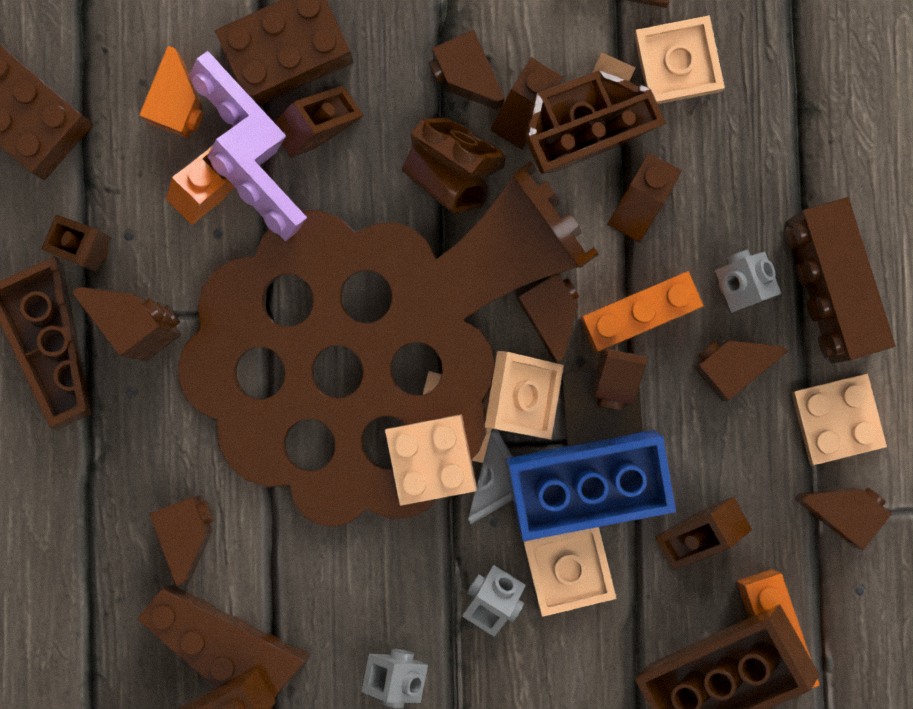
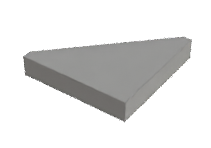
(493, 482)

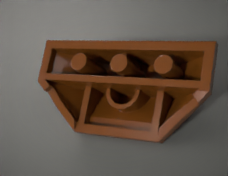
(588, 119)

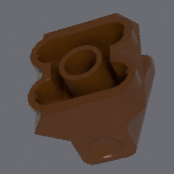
(452, 163)

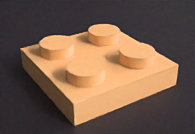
(680, 59)
(524, 395)
(838, 419)
(431, 460)
(569, 571)

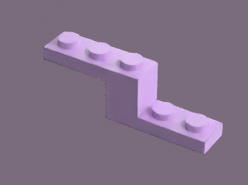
(246, 146)

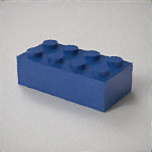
(590, 485)

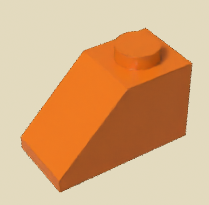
(172, 99)

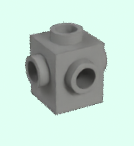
(747, 280)
(494, 600)
(395, 678)

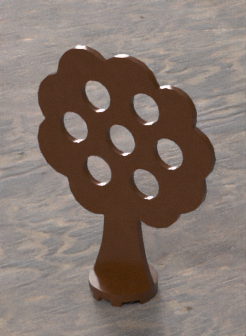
(431, 298)

